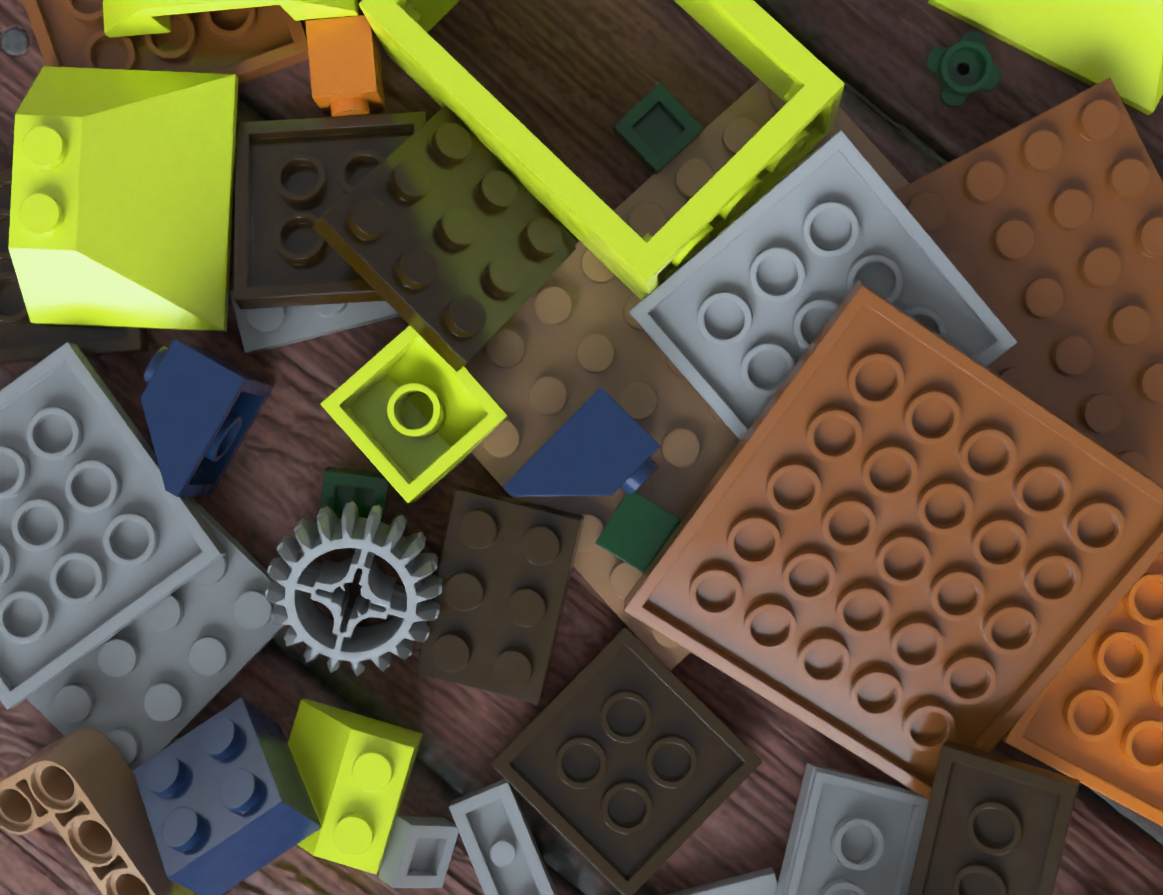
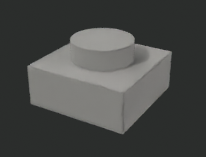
(418, 852)

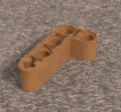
(95, 808)

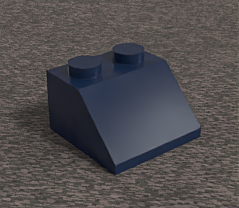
(198, 415)
(589, 455)

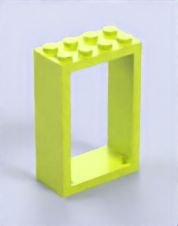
(641, 263)

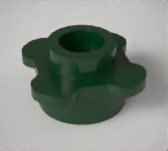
(974, 54)

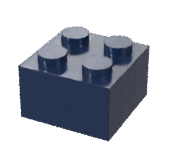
(225, 800)

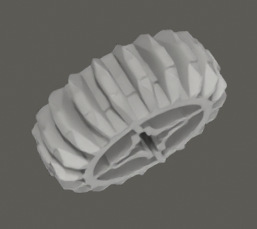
(329, 584)

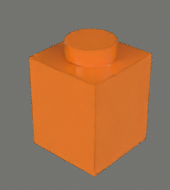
(345, 66)

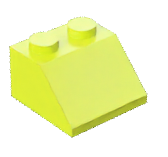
(413, 414)
(354, 778)

